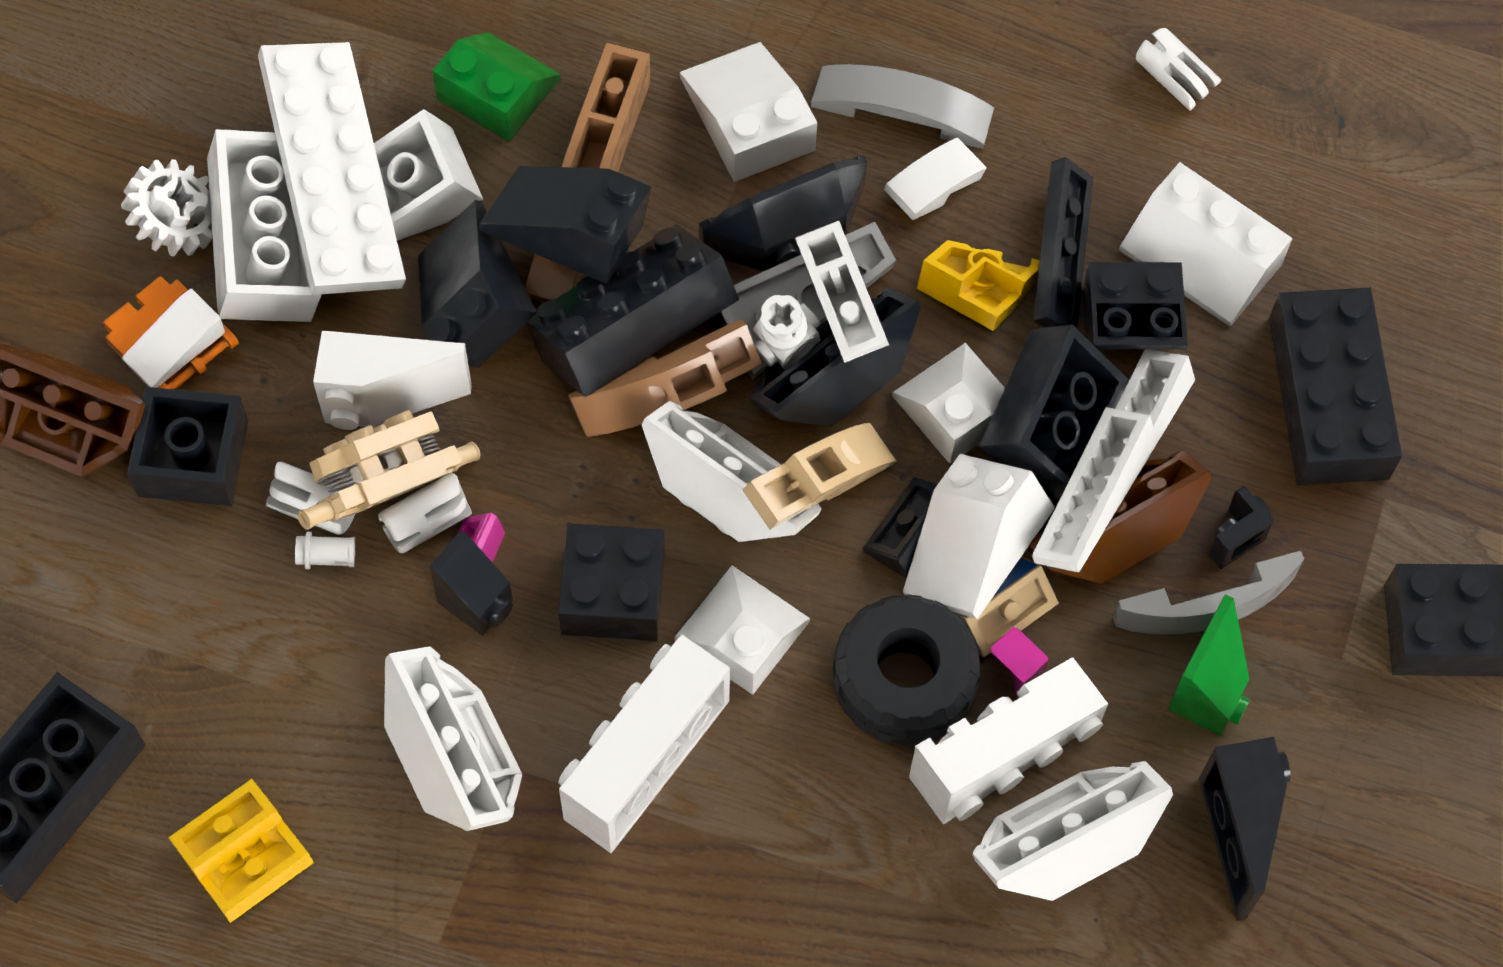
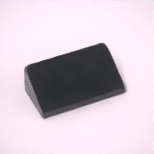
(900, 530)

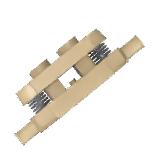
(361, 471)

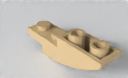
(818, 473)

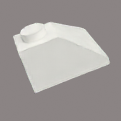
(952, 401)
(744, 628)

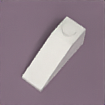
(842, 291)

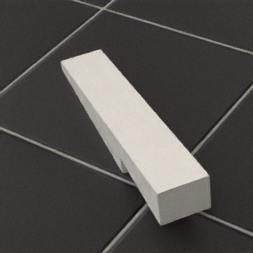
(1114, 458)

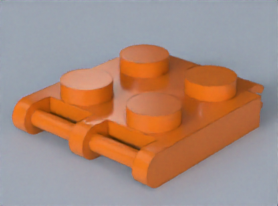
(129, 325)

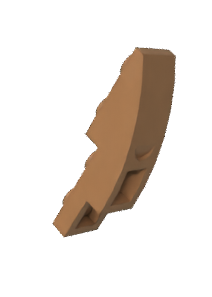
(682, 377)

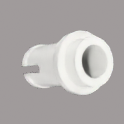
(324, 551)

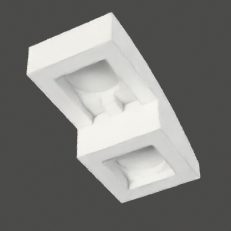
(934, 177)

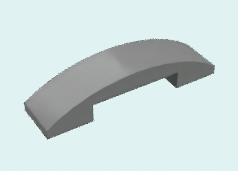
(904, 97)
(1155, 615)

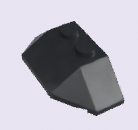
(764, 226)
(823, 386)

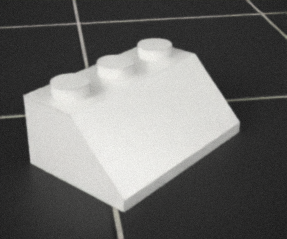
(1221, 243)

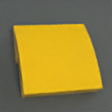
(241, 850)

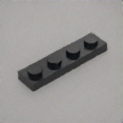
(1063, 245)

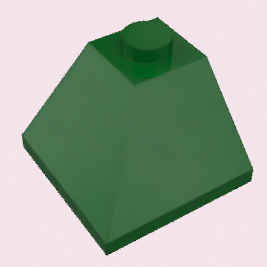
(1215, 675)

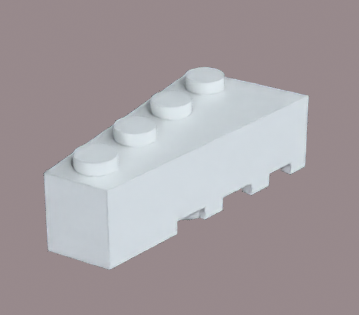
(1006, 741)

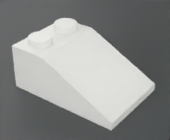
(751, 110)
(424, 175)
(376, 377)
(975, 533)

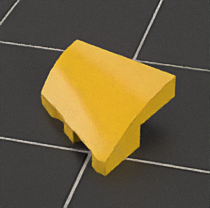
(976, 281)

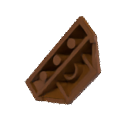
(64, 411)
(1147, 519)

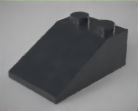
(570, 216)
(471, 288)
(1244, 802)

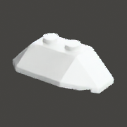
(709, 467)
(448, 741)
(1073, 830)

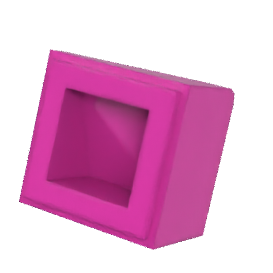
(1020, 657)

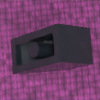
(471, 585)

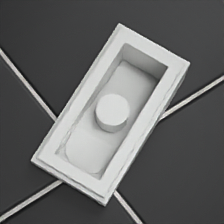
(174, 339)

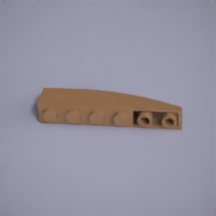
(598, 143)

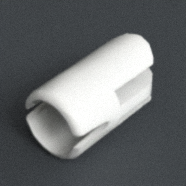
(1168, 59)
(297, 490)
(425, 513)

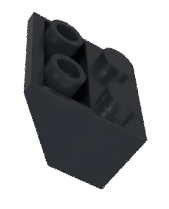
(1135, 305)

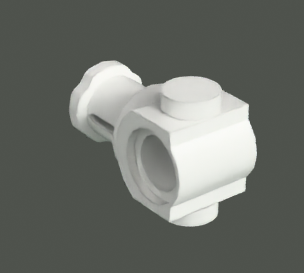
(785, 331)

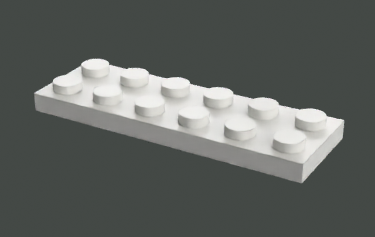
(331, 168)

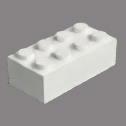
(255, 232)
(644, 742)

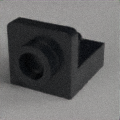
(1244, 530)

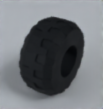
(913, 627)

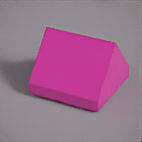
(485, 532)

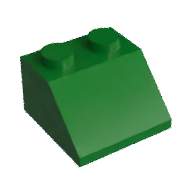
(492, 83)

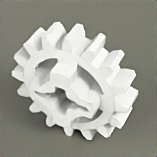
(170, 208)

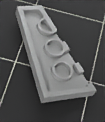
(793, 279)

